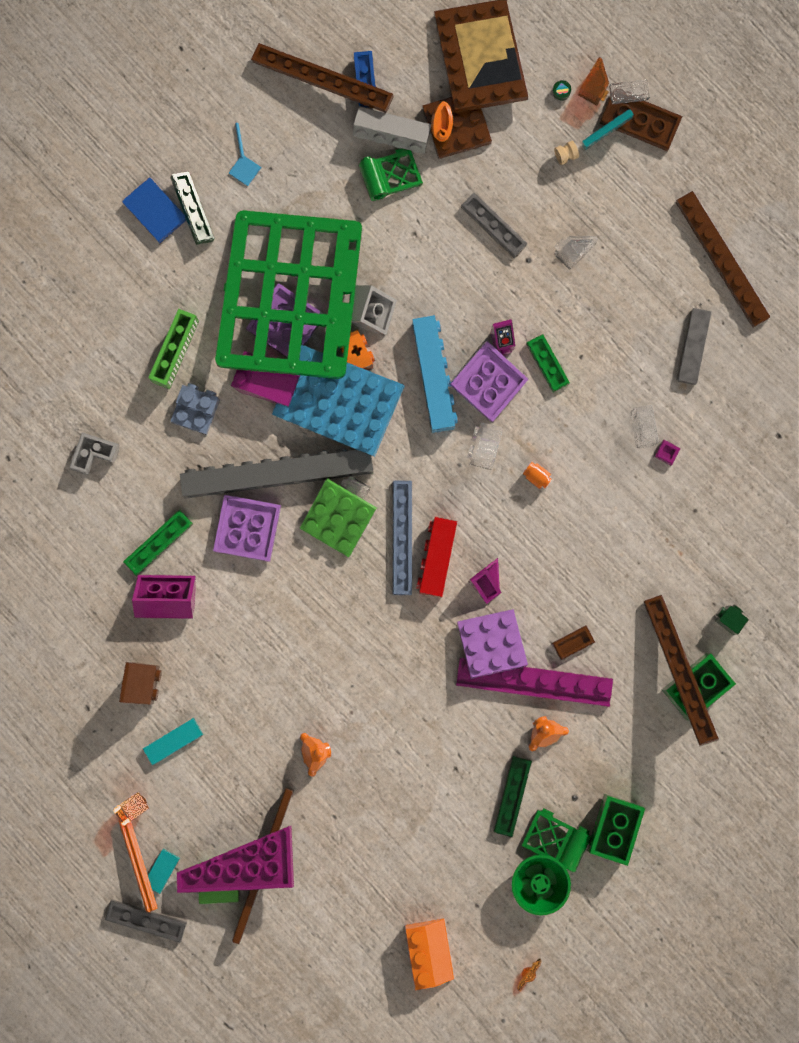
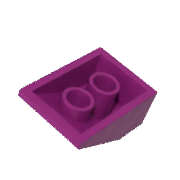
(265, 385)

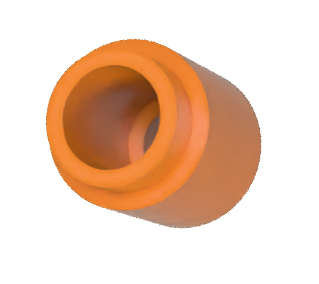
(537, 475)

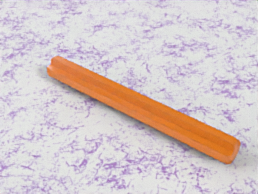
(138, 867)

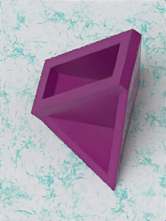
(487, 582)

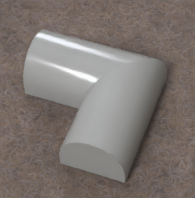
(92, 447)

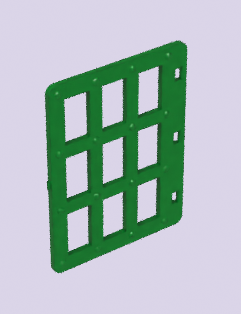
(339, 315)

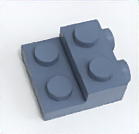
(195, 408)

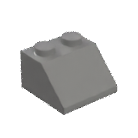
(372, 309)

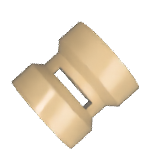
(566, 153)

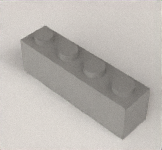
(391, 130)

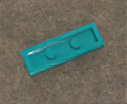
(607, 129)
(173, 741)

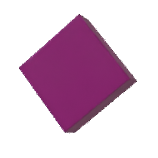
(667, 452)

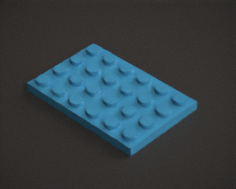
(343, 409)

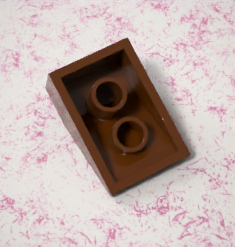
(140, 683)

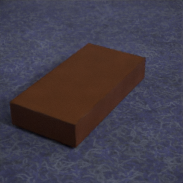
(573, 642)

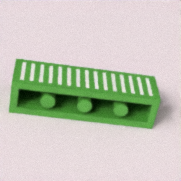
(174, 349)

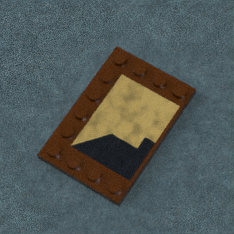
(480, 55)

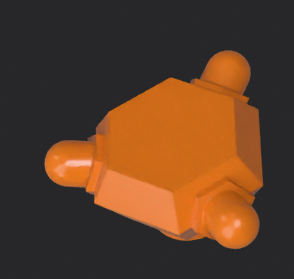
(546, 733)
(314, 753)

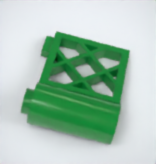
(375, 177)
(573, 843)

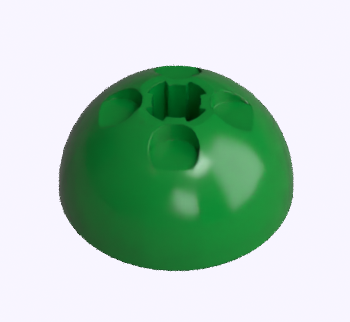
(551, 888)

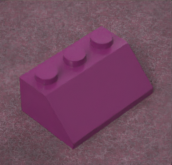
(164, 596)

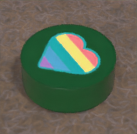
(561, 90)

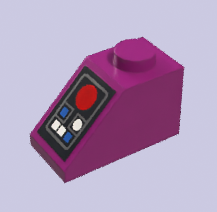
(503, 337)

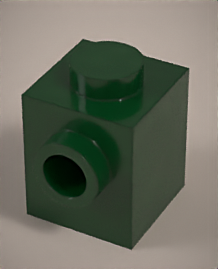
(731, 619)

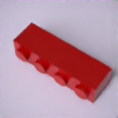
(438, 557)

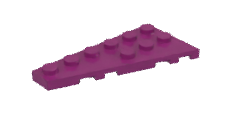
(255, 865)

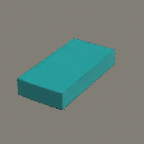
(162, 870)

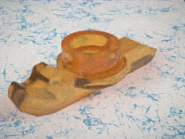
(529, 974)

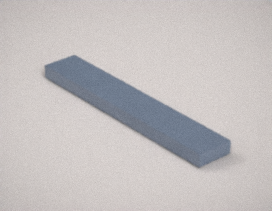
(402, 537)

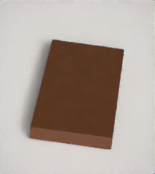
(649, 123)

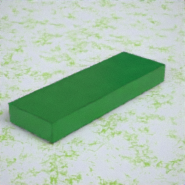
(547, 363)

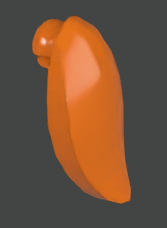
(442, 122)

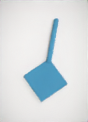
(244, 168)

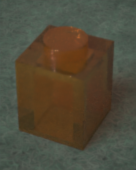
(131, 808)

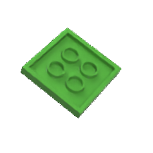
(338, 518)

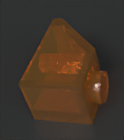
(596, 84)

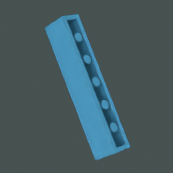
(433, 374)

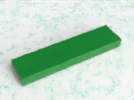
(158, 542)

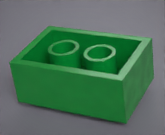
(710, 678)
(616, 829)

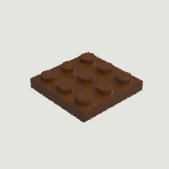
(467, 132)

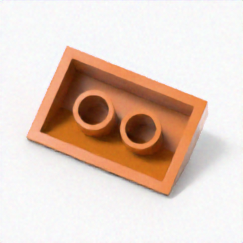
(429, 953)

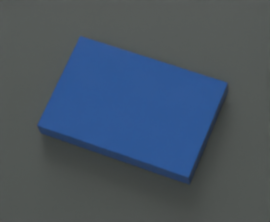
(154, 210)

